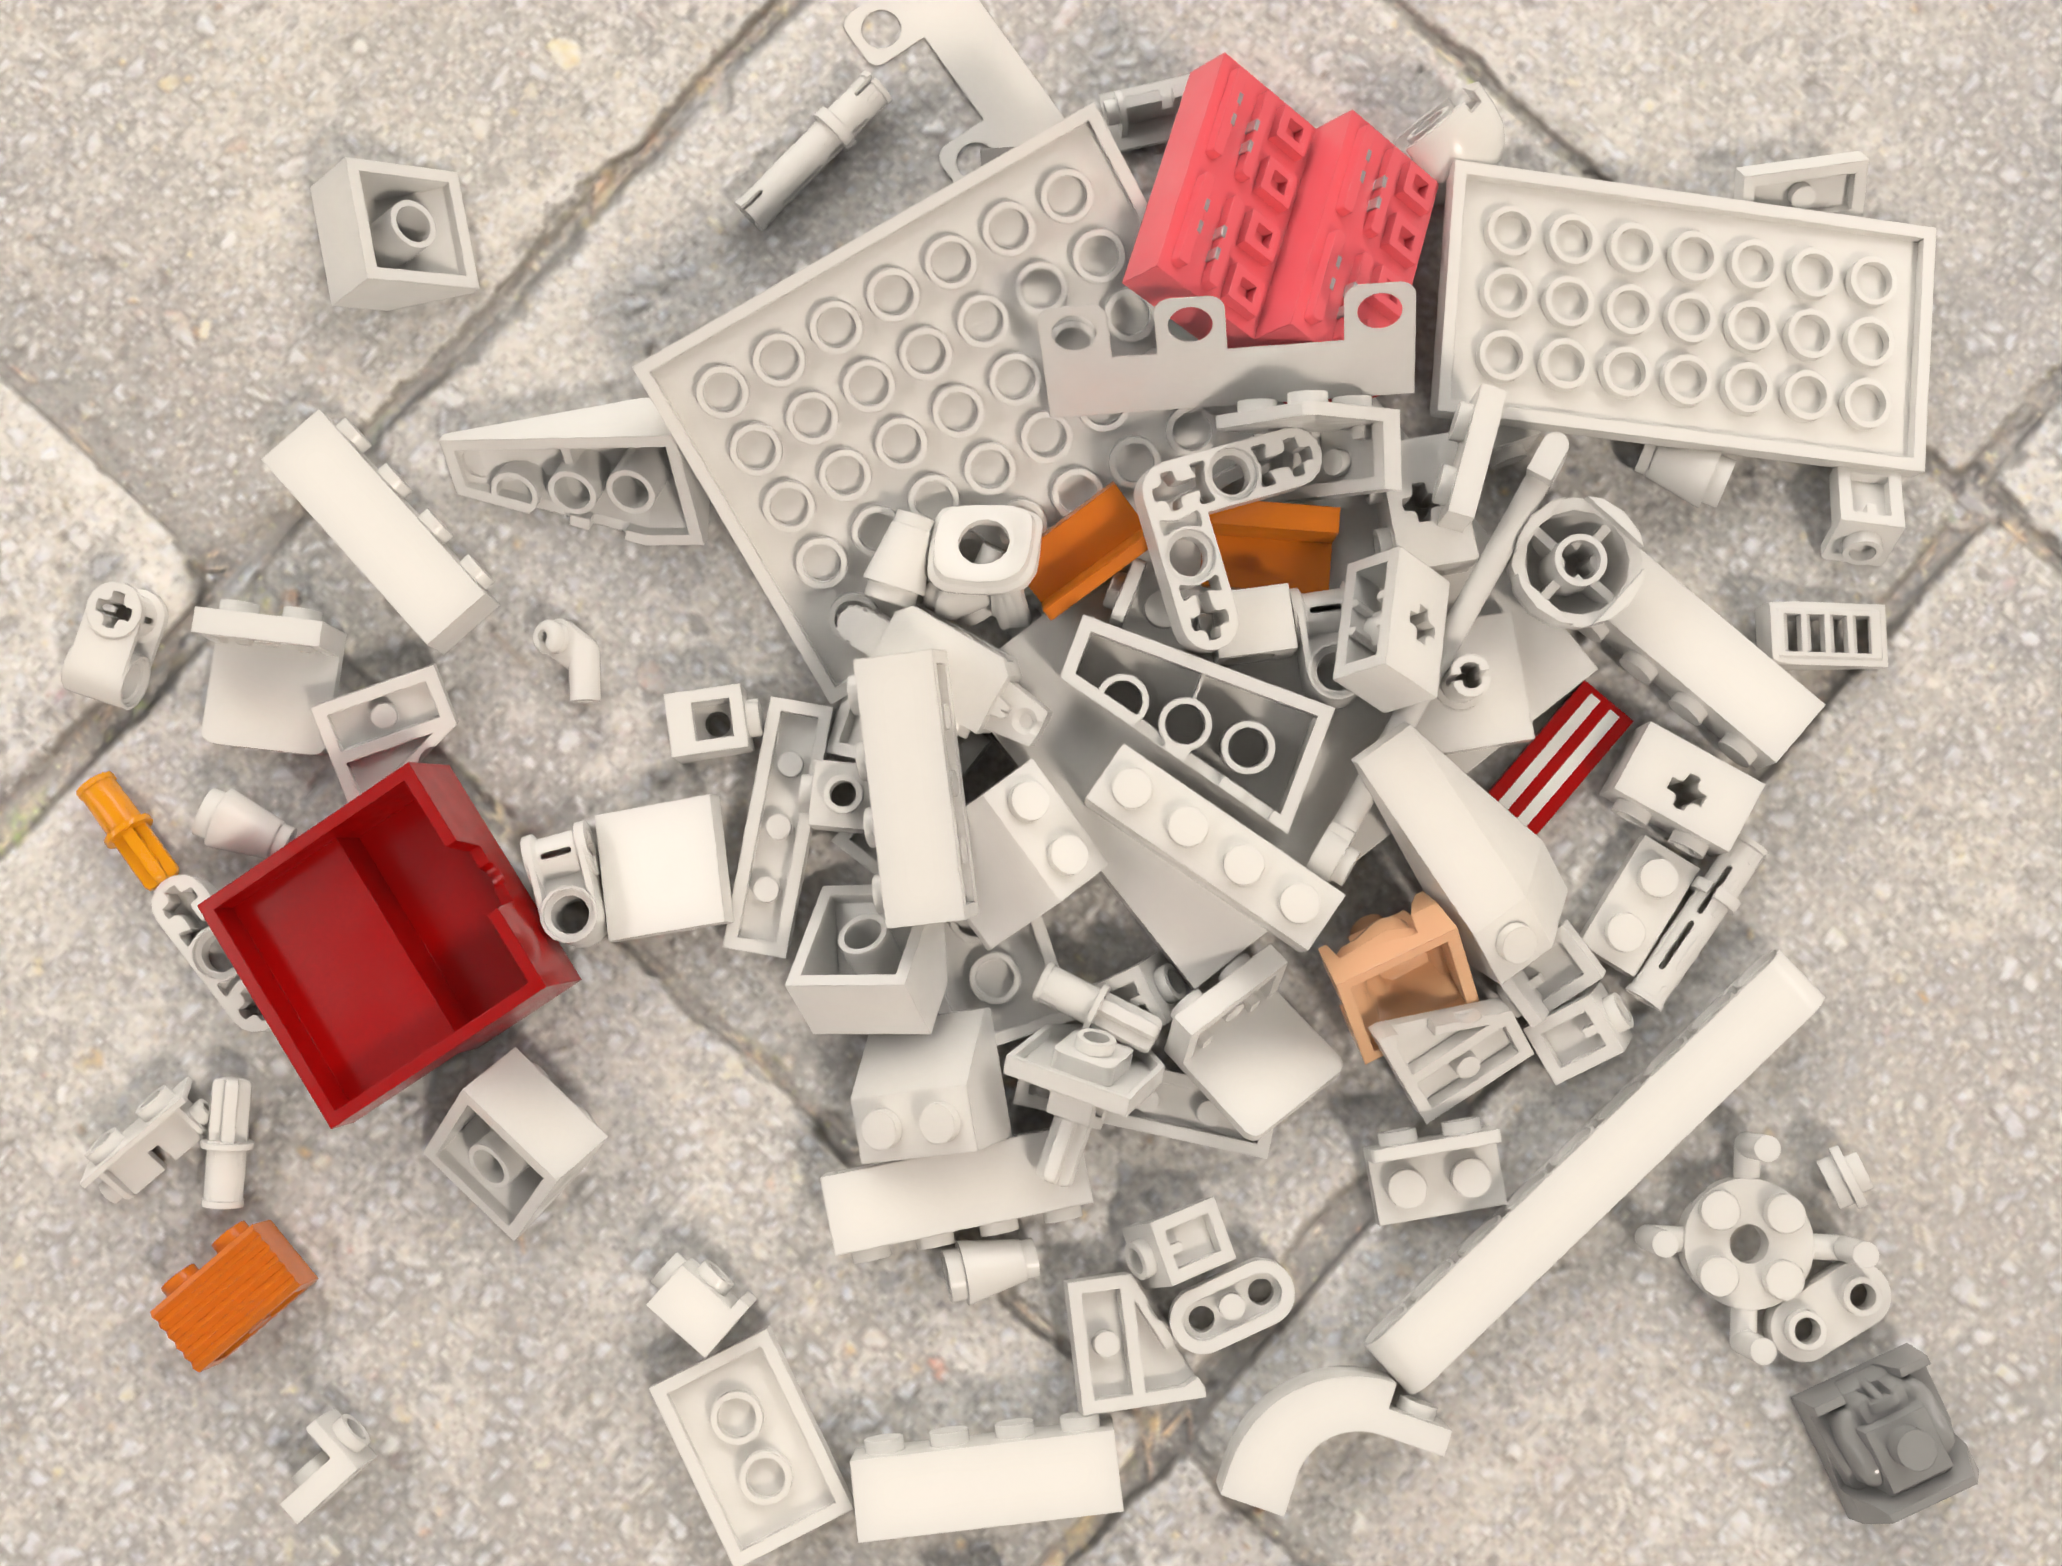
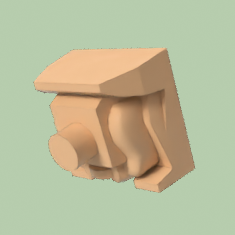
(1398, 969)

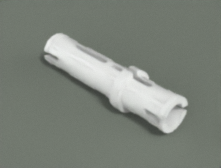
(821, 142)
(1710, 902)

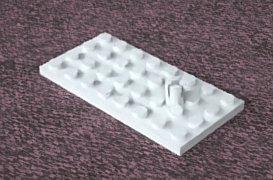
(1685, 319)

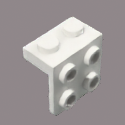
(1355, 439)
(268, 676)
(1250, 1046)

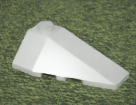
(590, 464)
(1466, 852)

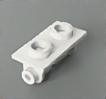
(1142, 113)
(126, 1158)

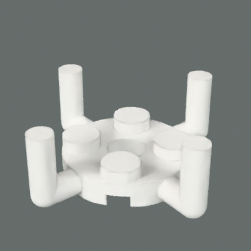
(1784, 1251)

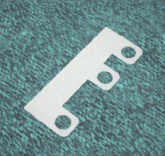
(979, 61)
(1212, 375)

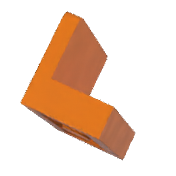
(1276, 544)
(1086, 550)

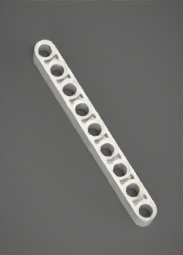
(1593, 1171)

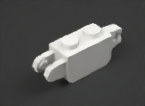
(980, 674)

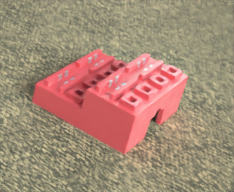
(1276, 215)

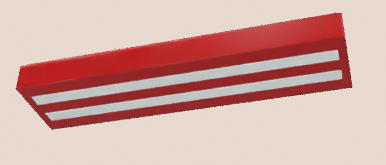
(1560, 756)

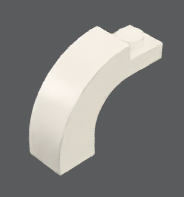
(1309, 1410)

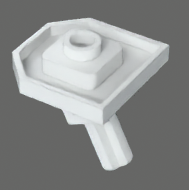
(1085, 1078)

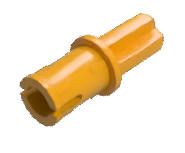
(127, 830)

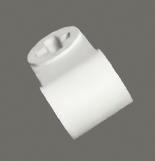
(1317, 632)
(115, 655)
(565, 871)

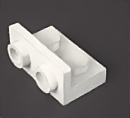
(1435, 1172)

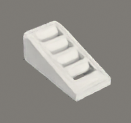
(1773, 635)

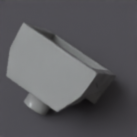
(1886, 1438)

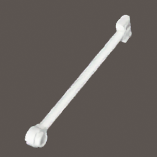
(1334, 856)

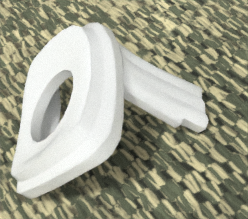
(1000, 579)

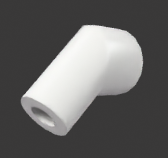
(955, 606)
(576, 653)

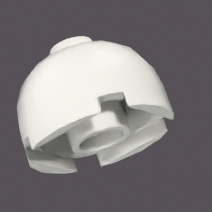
(1453, 133)
(1576, 563)

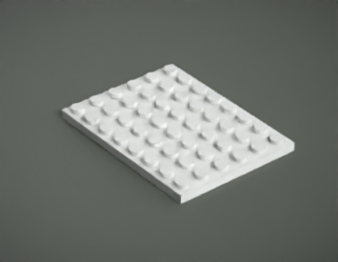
(921, 384)

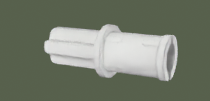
(1097, 1008)
(227, 1143)

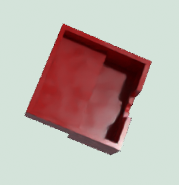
(387, 941)

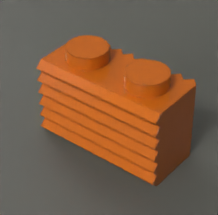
(233, 1294)

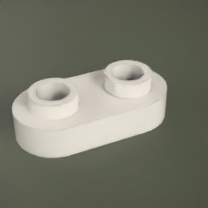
(1829, 1309)
(1233, 1311)

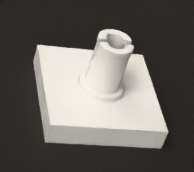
(1482, 692)

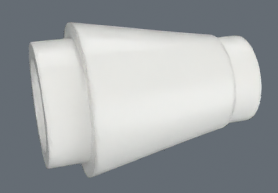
(1688, 473)
(901, 561)
(240, 825)
(987, 1267)

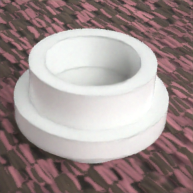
(1845, 1177)

